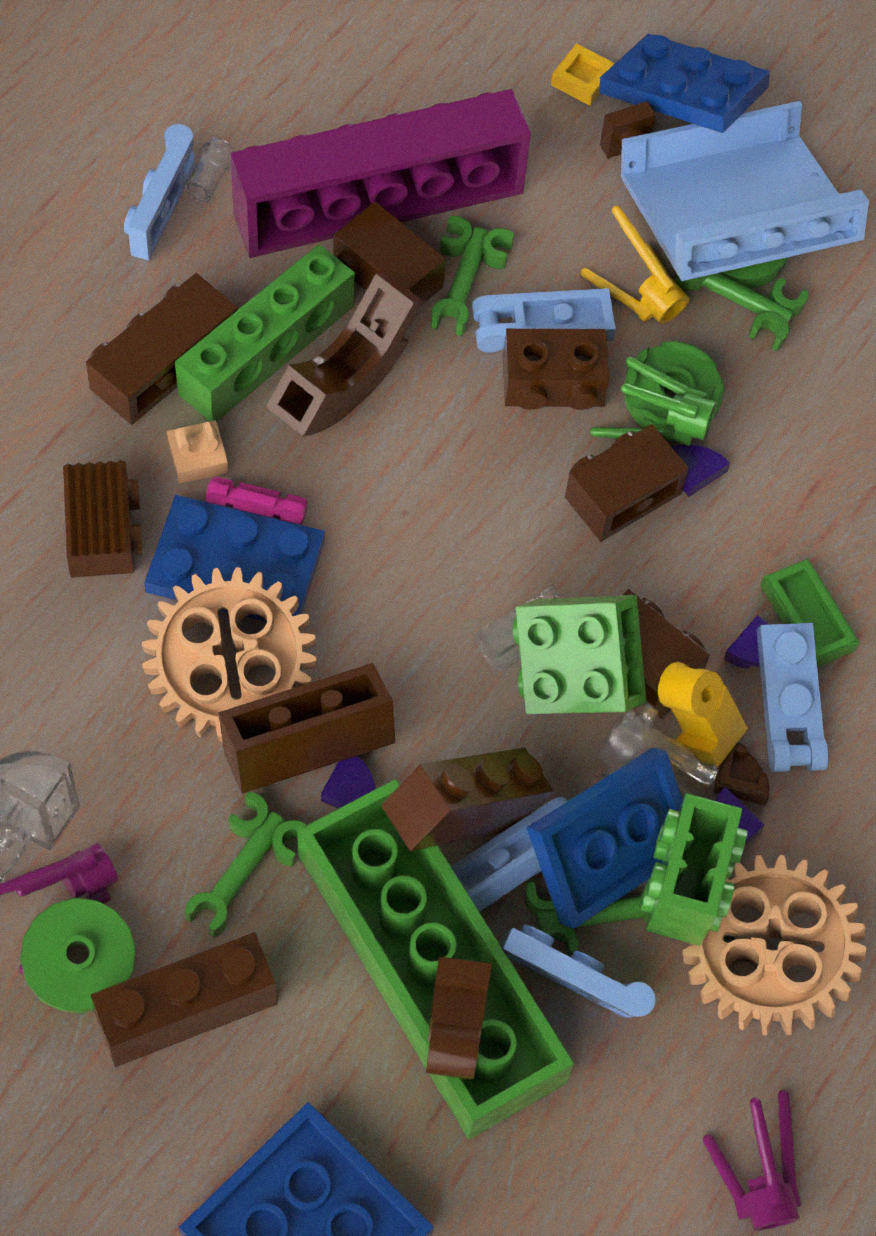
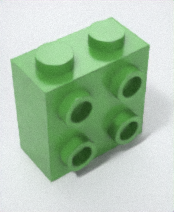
(580, 655)
(698, 854)

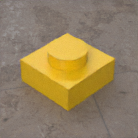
(580, 74)

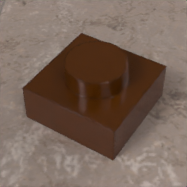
(625, 124)

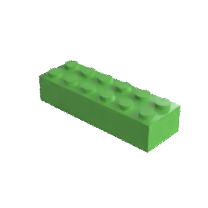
(400, 918)

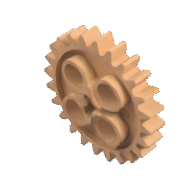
(183, 662)
(767, 991)

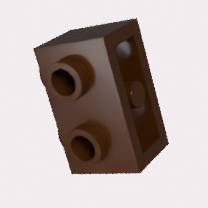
(555, 368)

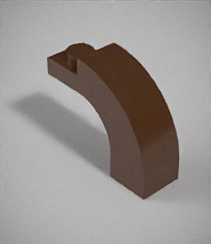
(337, 380)

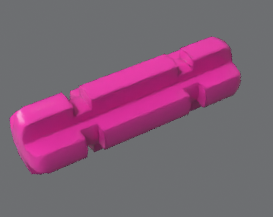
(256, 500)

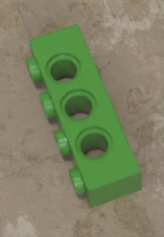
(265, 333)

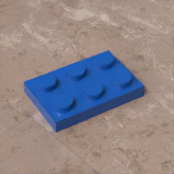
(685, 82)
(212, 536)
(605, 837)

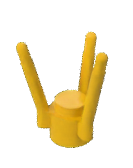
(660, 293)

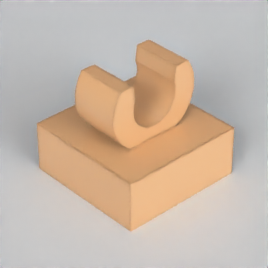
(197, 451)

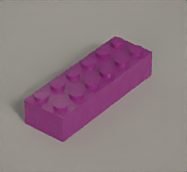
(405, 162)

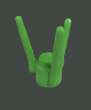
(689, 412)

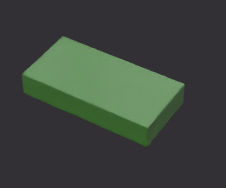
(803, 598)

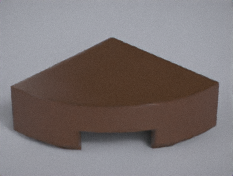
(742, 776)

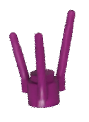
(82, 873)
(771, 1197)

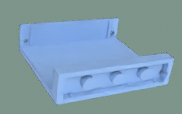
(738, 193)

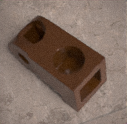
(457, 1017)

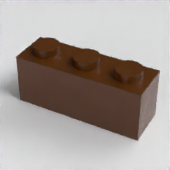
(139, 363)
(307, 727)
(466, 797)
(184, 999)

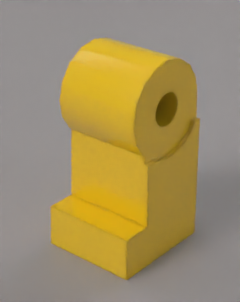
(703, 711)

